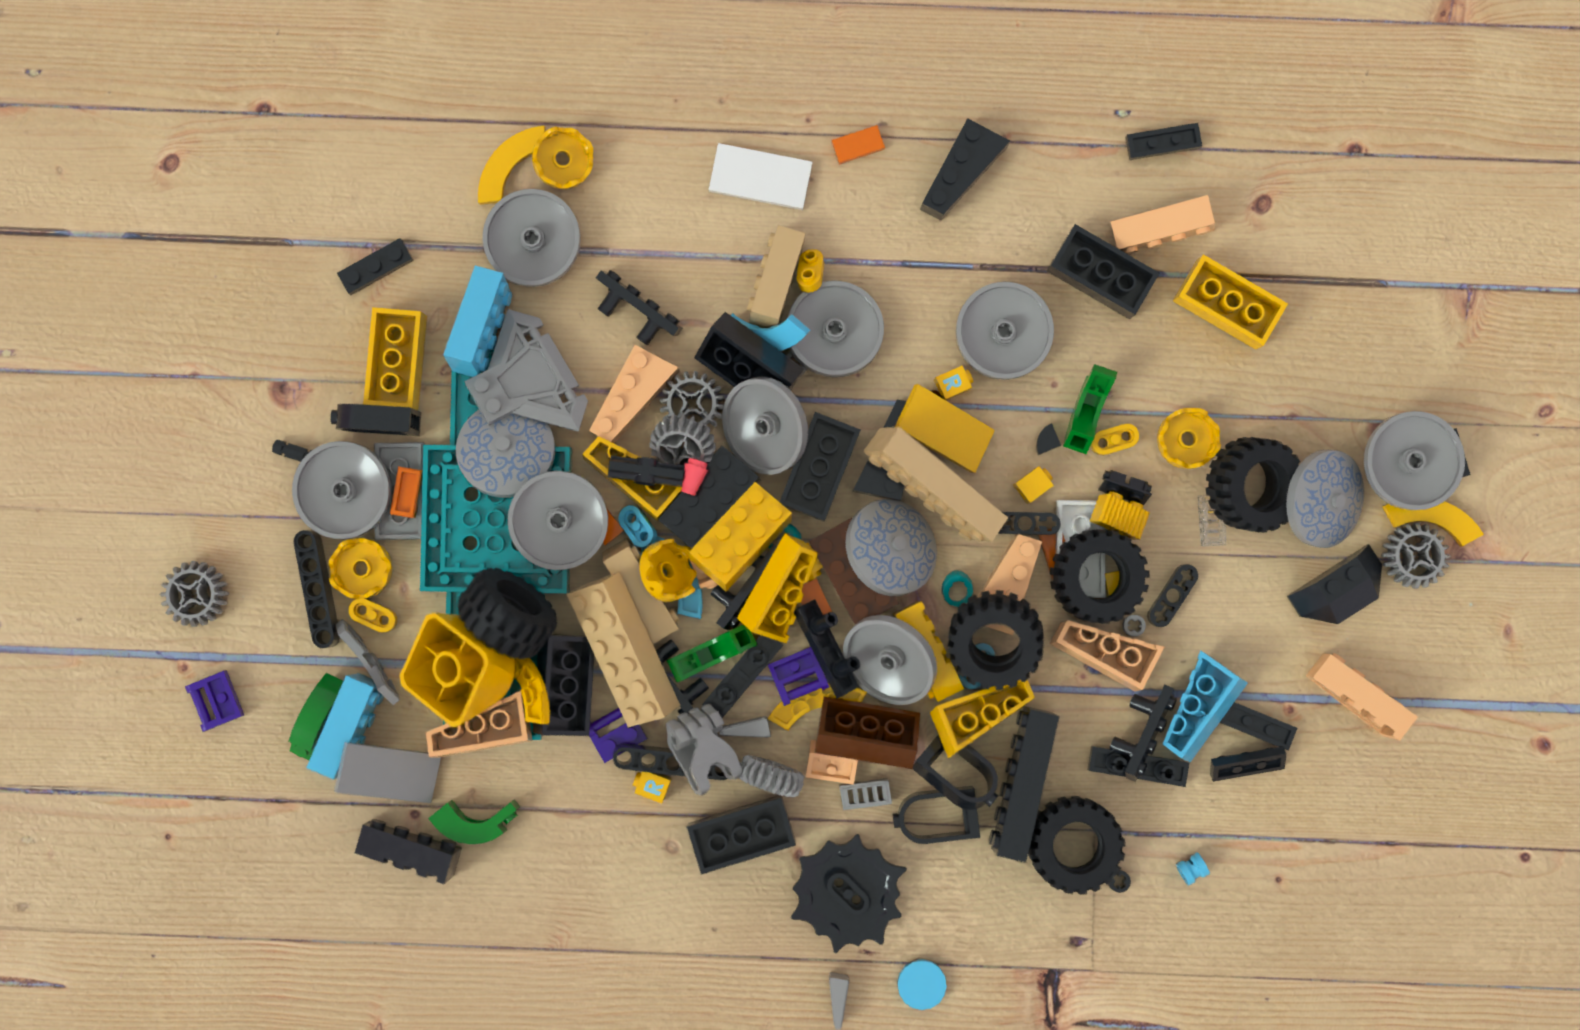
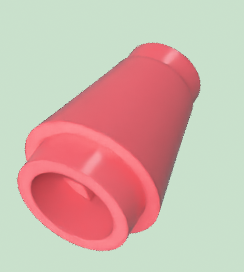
(693, 476)

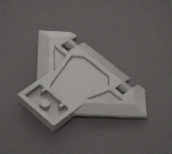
(527, 378)

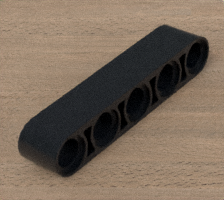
(308, 579)
(658, 766)

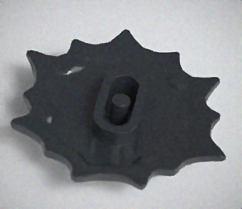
(831, 906)

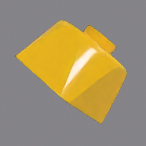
(455, 670)

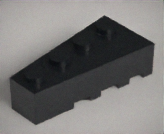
(966, 162)
(874, 479)
(409, 850)

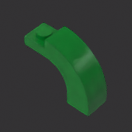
(1088, 407)
(711, 652)
(314, 716)
(465, 830)

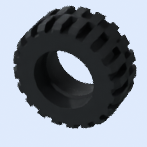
(1229, 477)
(1130, 568)
(507, 613)
(991, 669)
(1105, 859)

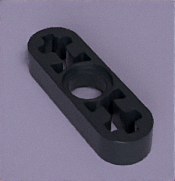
(1043, 517)
(1176, 576)

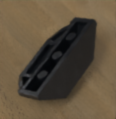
(1340, 589)

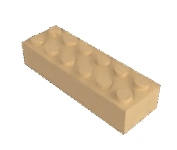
(935, 484)
(623, 650)

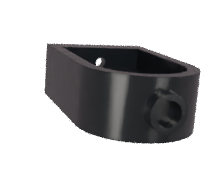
(377, 419)
(933, 751)
(970, 819)

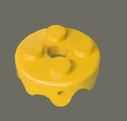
(569, 142)
(1205, 435)
(675, 561)
(343, 568)

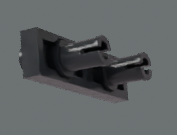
(629, 293)
(735, 603)
(825, 648)
(743, 674)
(692, 692)
(1138, 753)
(1158, 768)

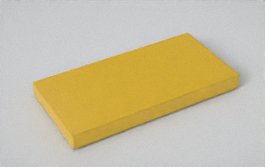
(945, 428)

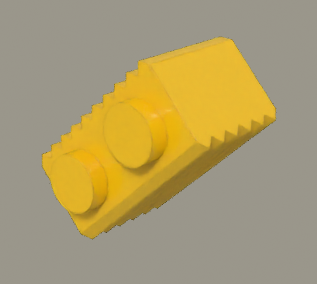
(1119, 515)

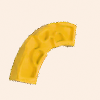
(503, 161)
(1444, 515)
(532, 691)
(787, 715)

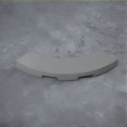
(369, 660)

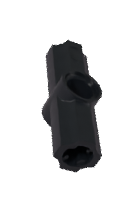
(645, 471)

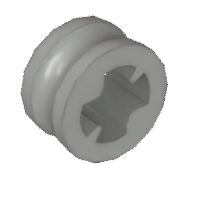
(1134, 618)

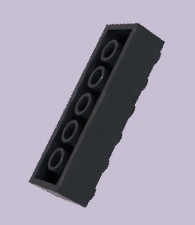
(1024, 783)

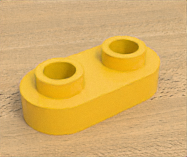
(810, 270)
(1114, 440)
(373, 616)

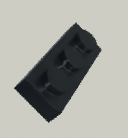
(1163, 141)
(375, 266)
(1259, 726)
(1248, 763)

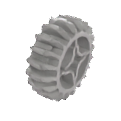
(700, 395)
(670, 434)
(1428, 542)
(181, 608)
(771, 776)

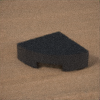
(1047, 440)

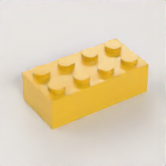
(1230, 302)
(395, 358)
(740, 536)

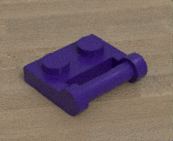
(796, 668)
(221, 698)
(623, 734)

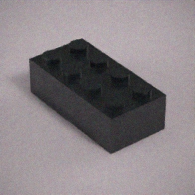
(1103, 272)
(741, 354)
(821, 467)
(723, 485)
(567, 672)
(741, 834)

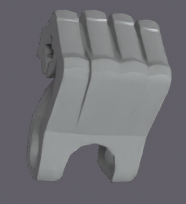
(698, 747)

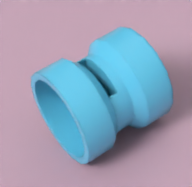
(1192, 869)

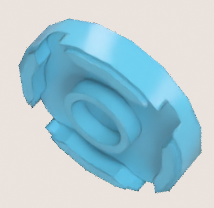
(921, 984)

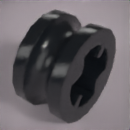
(1126, 881)

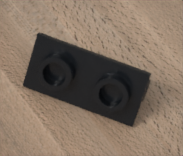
(1135, 491)

